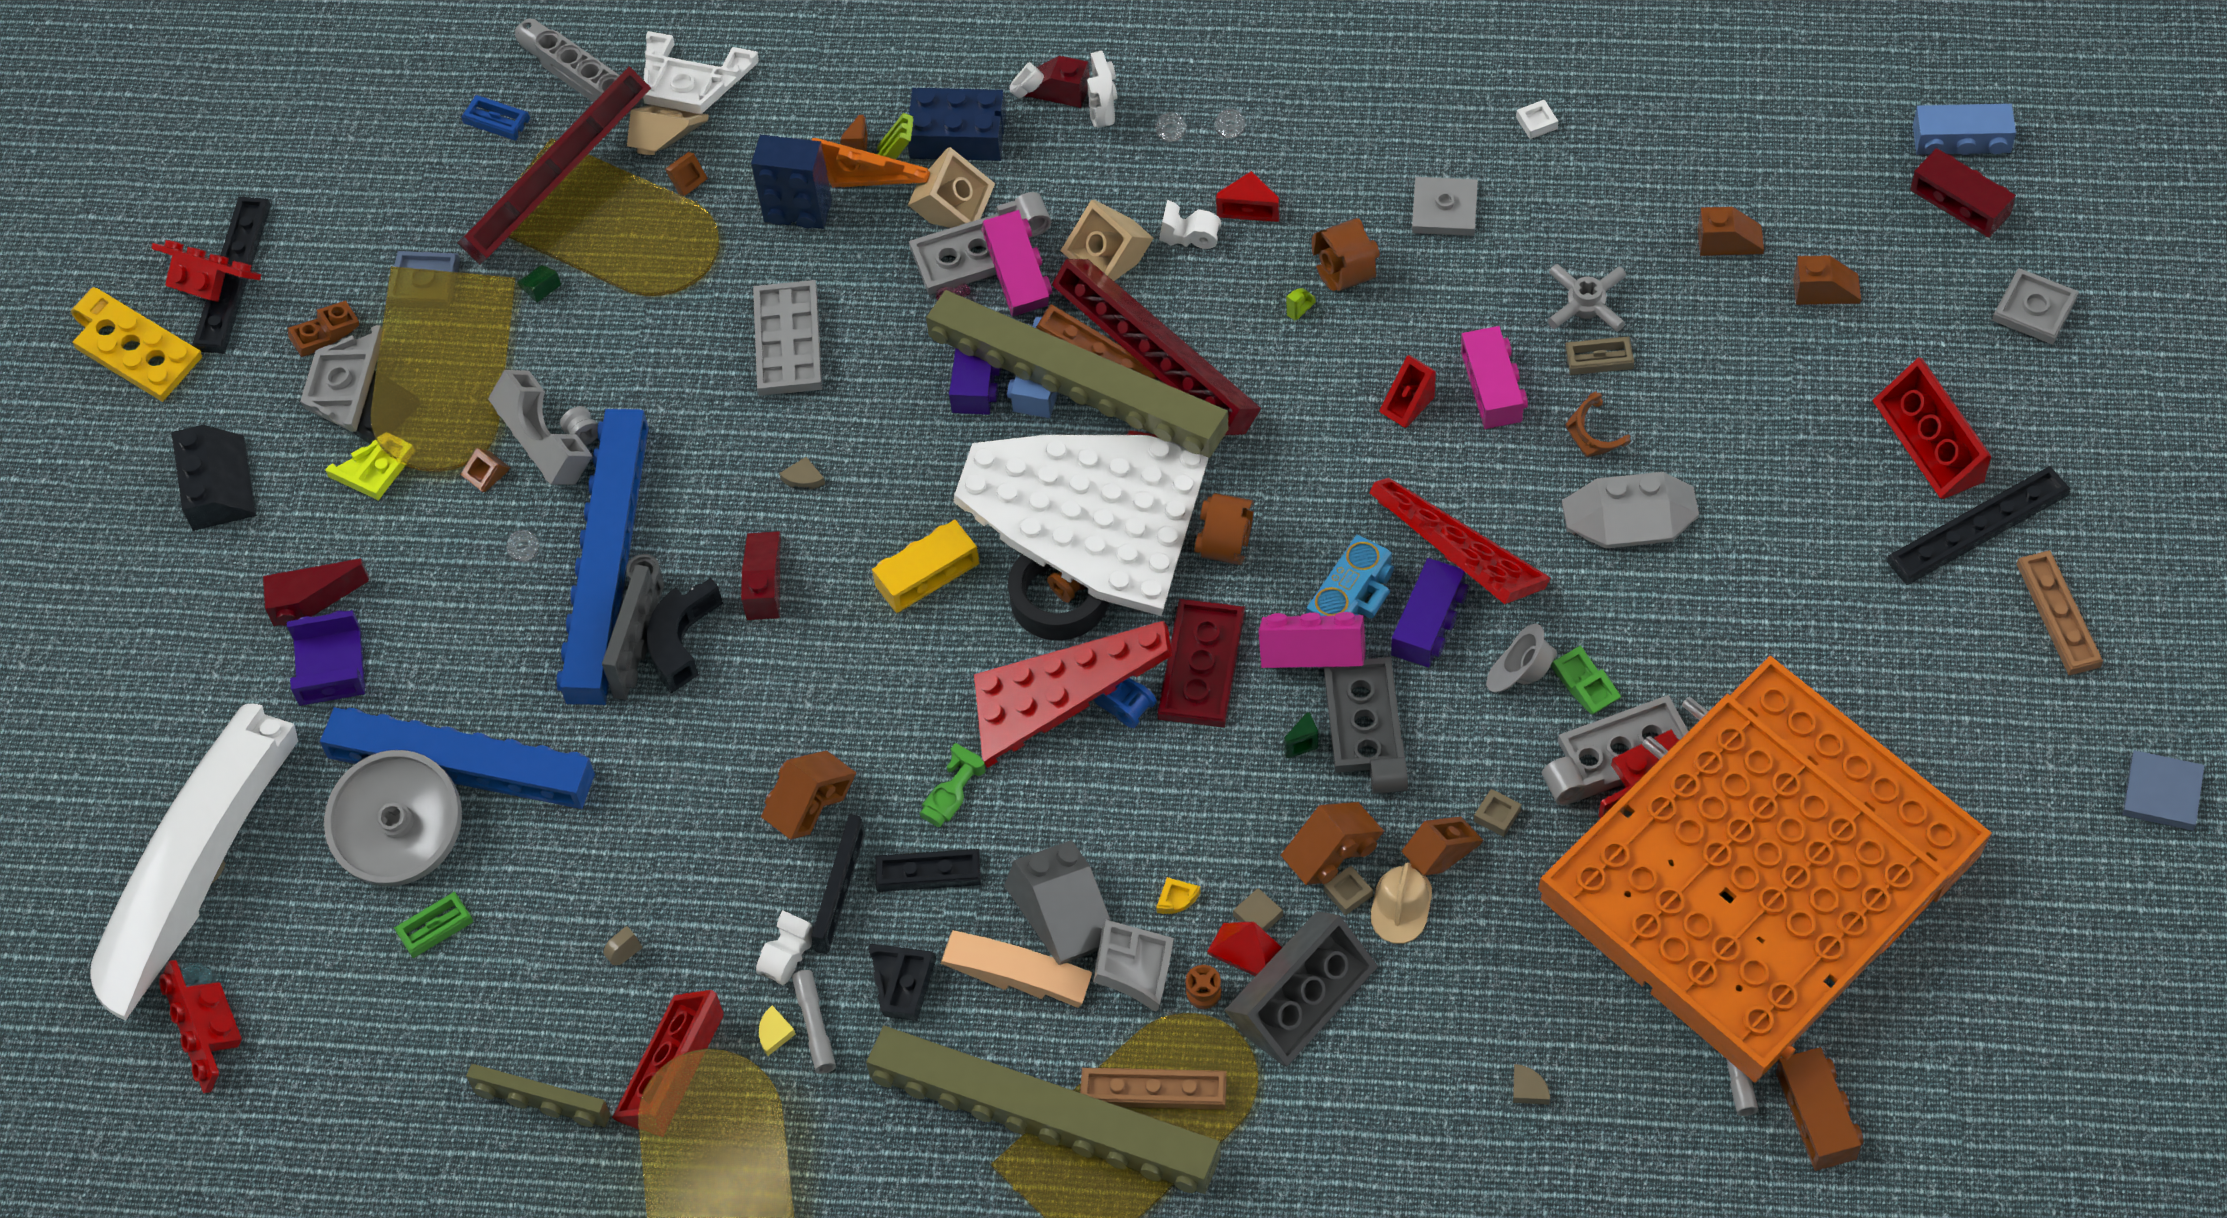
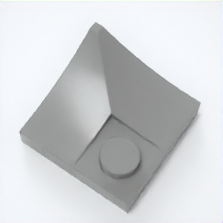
(1133, 962)

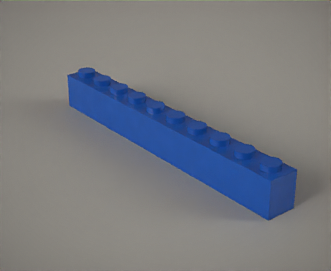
(604, 555)

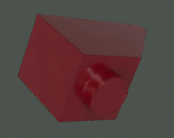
(1063, 81)

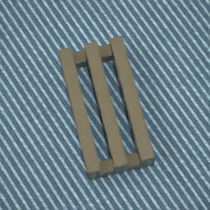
(1600, 359)

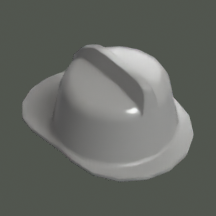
(1523, 661)

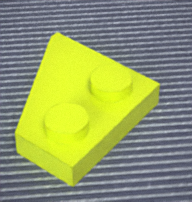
(368, 471)

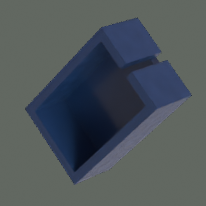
(959, 119)
(791, 181)

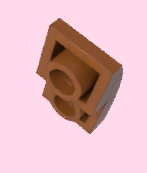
(329, 327)

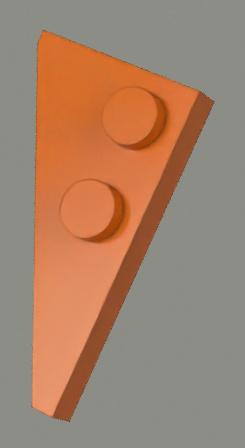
(860, 168)

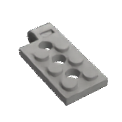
(962, 238)
(1573, 781)

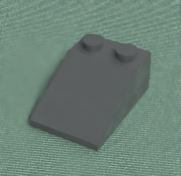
(1059, 900)

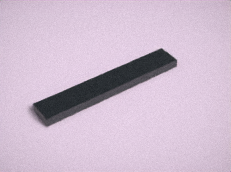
(240, 246)
(1978, 525)

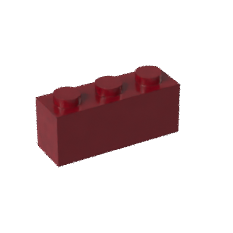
(1962, 192)

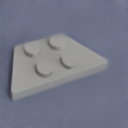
(342, 378)

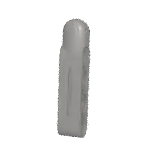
(565, 59)

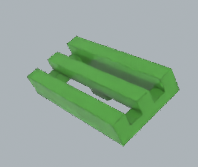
(436, 929)

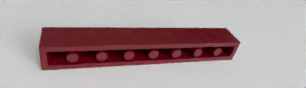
(1152, 341)

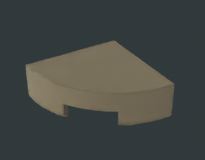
(802, 475)
(1529, 1086)

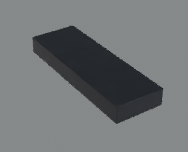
(928, 870)

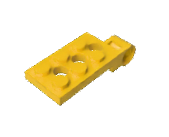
(101, 310)

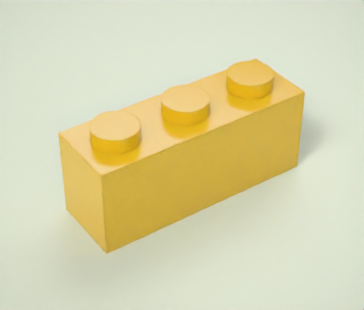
(925, 566)

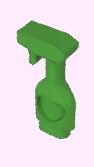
(949, 796)

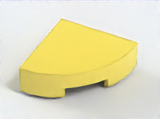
(774, 1031)

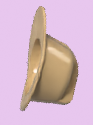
(1401, 904)

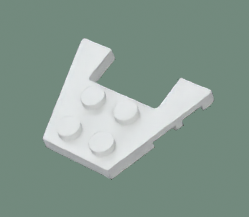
(689, 84)

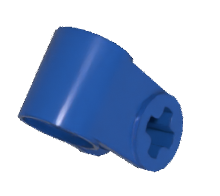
(1127, 702)

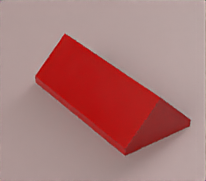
(1933, 431)
(683, 1029)

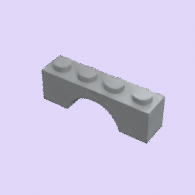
(520, 403)

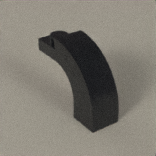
(668, 626)

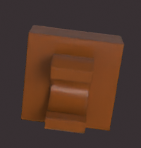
(686, 173)

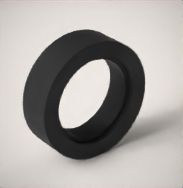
(1046, 624)

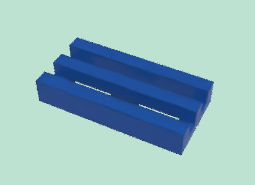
(492, 121)

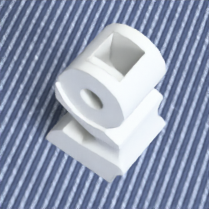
(1197, 229)
(781, 956)

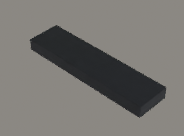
(838, 884)

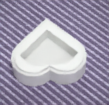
(1026, 81)

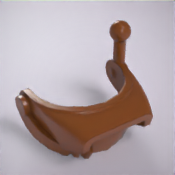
(1585, 442)

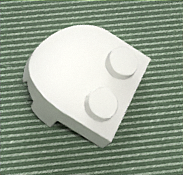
(1101, 91)

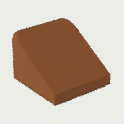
(856, 134)
(484, 469)

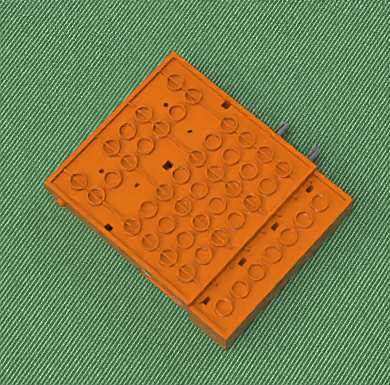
(1796, 821)

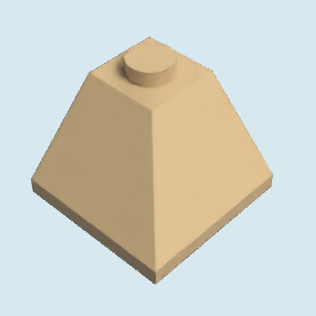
(659, 127)
(953, 192)
(1107, 240)

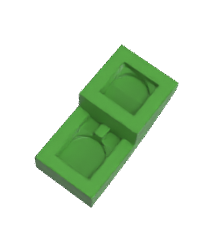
(1584, 681)

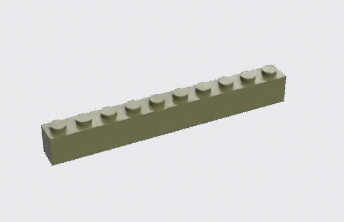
(1077, 374)
(1044, 1110)

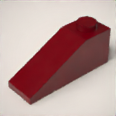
(761, 576)
(311, 589)

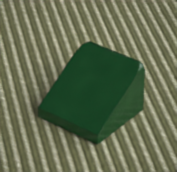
(540, 282)
(1302, 737)

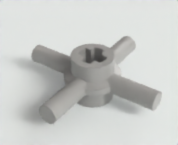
(1587, 297)

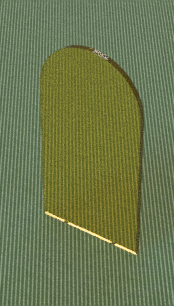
(622, 229)
(439, 365)
(713, 1140)
(1075, 1186)

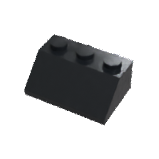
(213, 476)

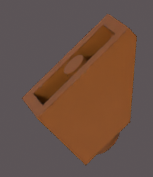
(1728, 232)
(1825, 281)
(1440, 844)

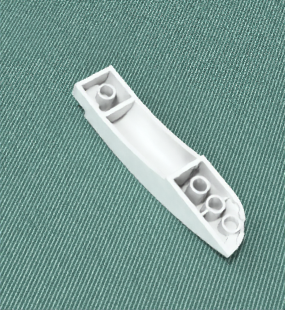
(185, 856)

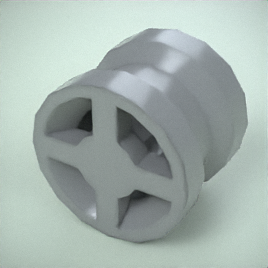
(579, 422)

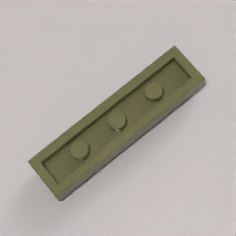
(548, 1098)

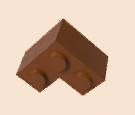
(803, 791)
(1328, 839)

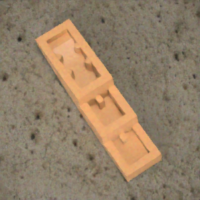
(1016, 967)

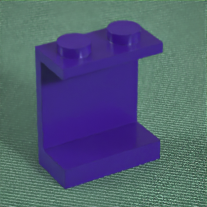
(327, 658)

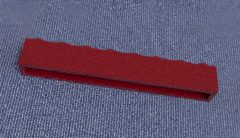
(554, 165)

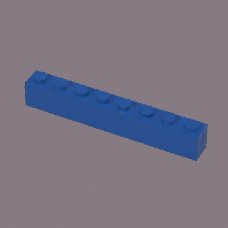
(467, 758)

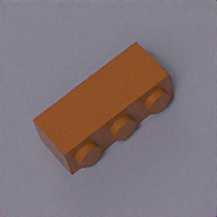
(1819, 1108)

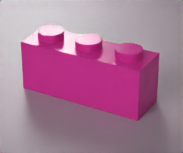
(1016, 262)
(1493, 377)
(1312, 640)

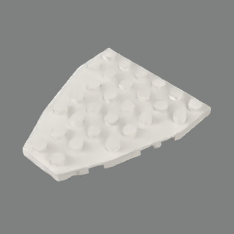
(1090, 507)

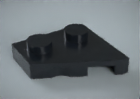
(901, 979)

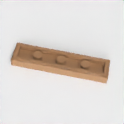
(2059, 613)
(1156, 1087)

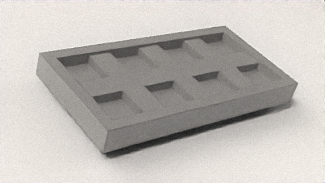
(787, 338)

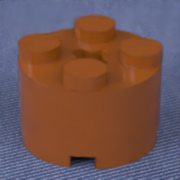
(1345, 255)
(1225, 528)

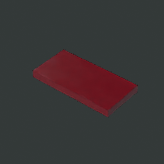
(1201, 663)

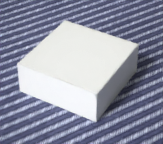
(1537, 119)

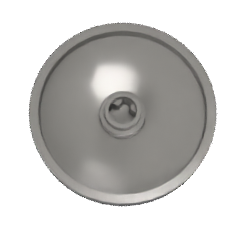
(392, 818)

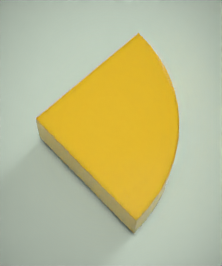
(1177, 896)

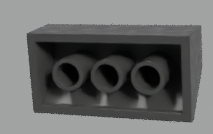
(1302, 987)

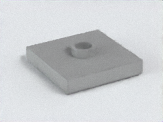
(1444, 206)
(2035, 306)

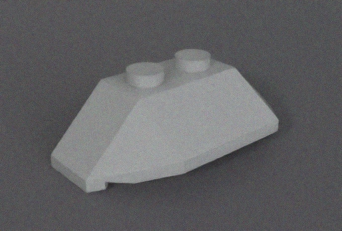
(1631, 510)

